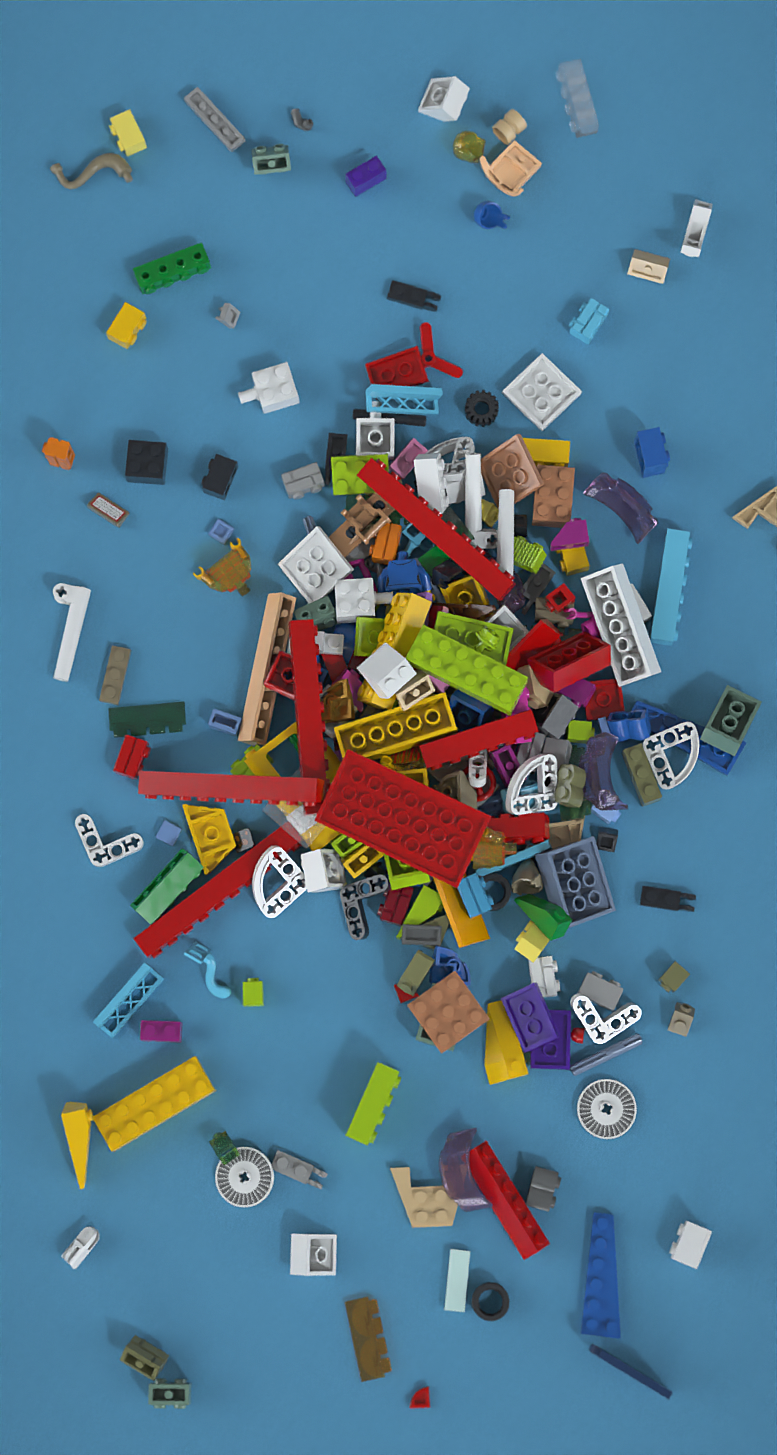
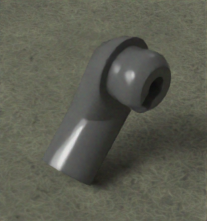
(299, 122)
(375, 567)

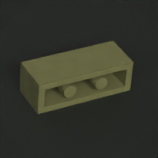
(641, 775)

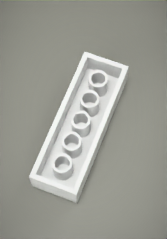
(621, 624)

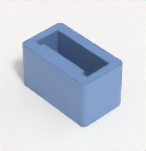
(225, 722)

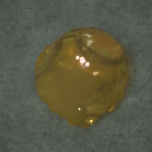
(468, 146)

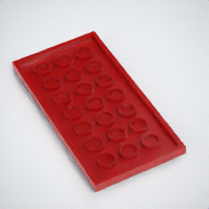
(402, 818)

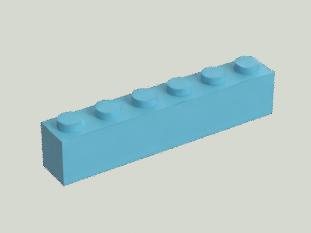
(669, 587)

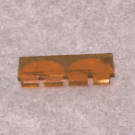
(364, 1336)

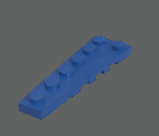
(707, 754)

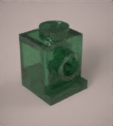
(221, 1143)

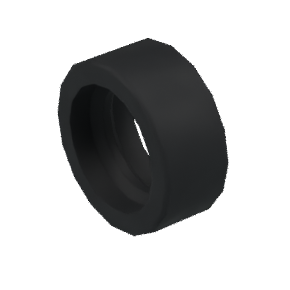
(506, 886)
(505, 1301)

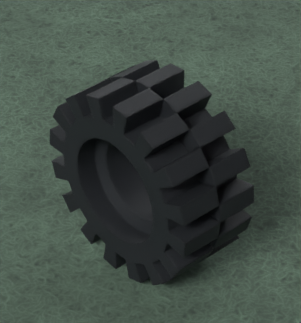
(481, 397)

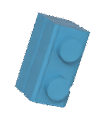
(474, 896)

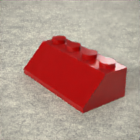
(570, 661)

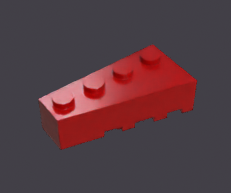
(523, 828)

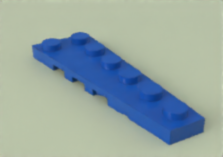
(601, 1289)

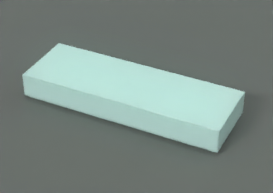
(457, 1280)

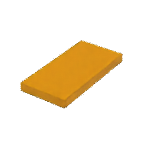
(466, 930)

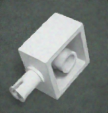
(273, 388)
(375, 434)
(357, 599)

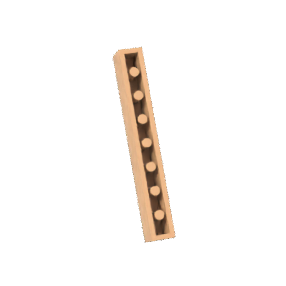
(272, 639)

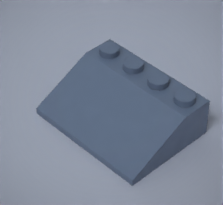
(576, 880)

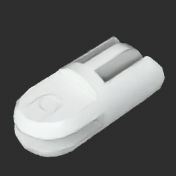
(81, 1246)

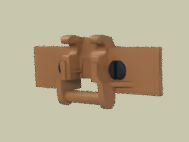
(349, 534)

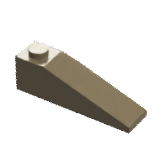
(458, 787)

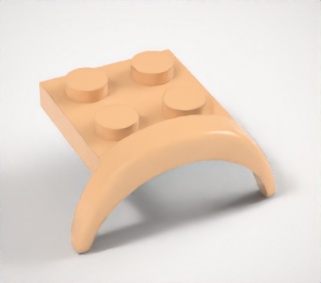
(511, 169)

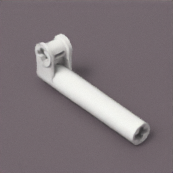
(473, 503)
(505, 537)
(78, 600)

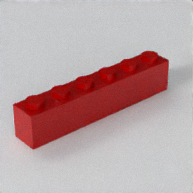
(479, 738)
(506, 1201)

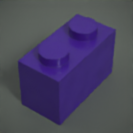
(366, 176)

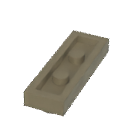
(115, 675)

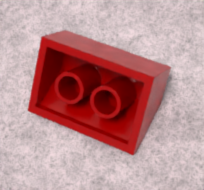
(538, 639)

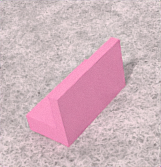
(405, 460)

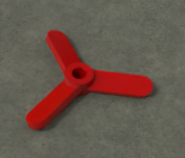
(428, 351)

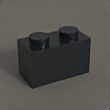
(219, 476)

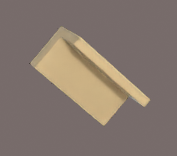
(648, 266)

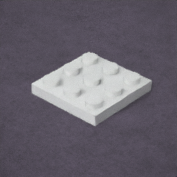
(542, 392)
(315, 565)

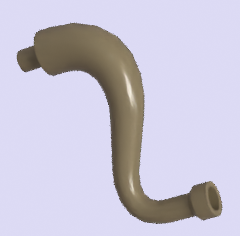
(102, 161)

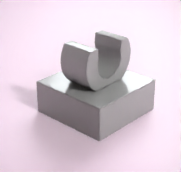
(229, 315)

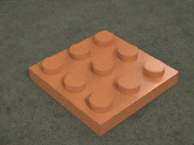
(511, 468)
(448, 1012)

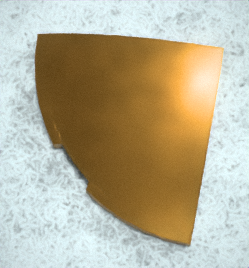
(338, 703)

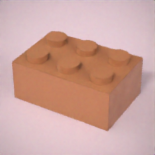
(554, 499)

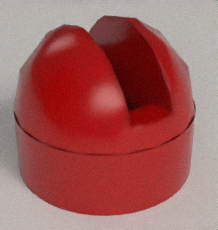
(577, 1035)

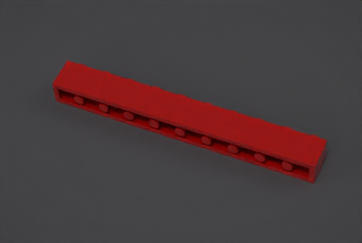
(436, 529)
(308, 704)
(231, 787)
(211, 896)

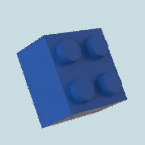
(651, 452)
(469, 711)

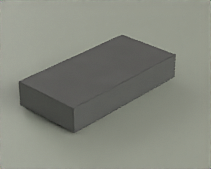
(421, 935)

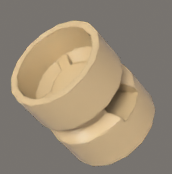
(511, 125)

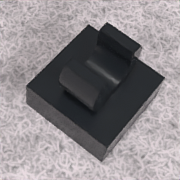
(375, 870)

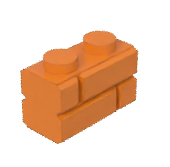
(58, 453)
(386, 544)

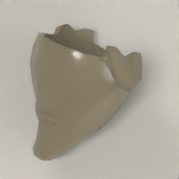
(527, 878)

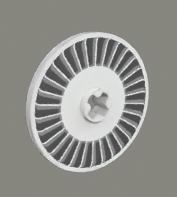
(600, 1123)
(250, 1191)

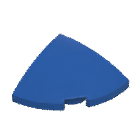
(446, 963)

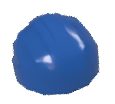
(490, 215)

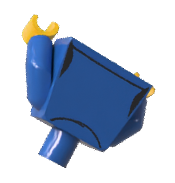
(404, 577)

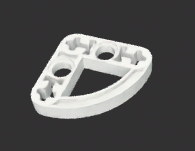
(457, 467)
(659, 752)
(544, 792)
(290, 878)

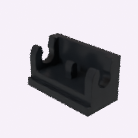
(445, 572)

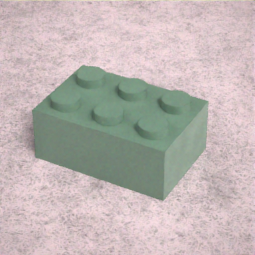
(730, 720)

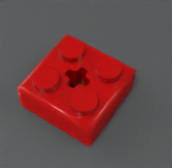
(276, 677)

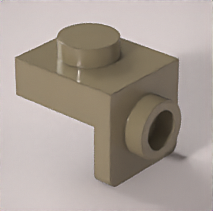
(681, 1019)

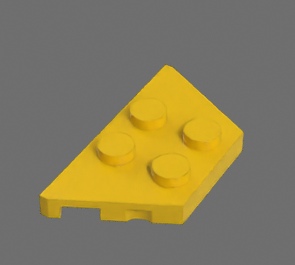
(210, 834)

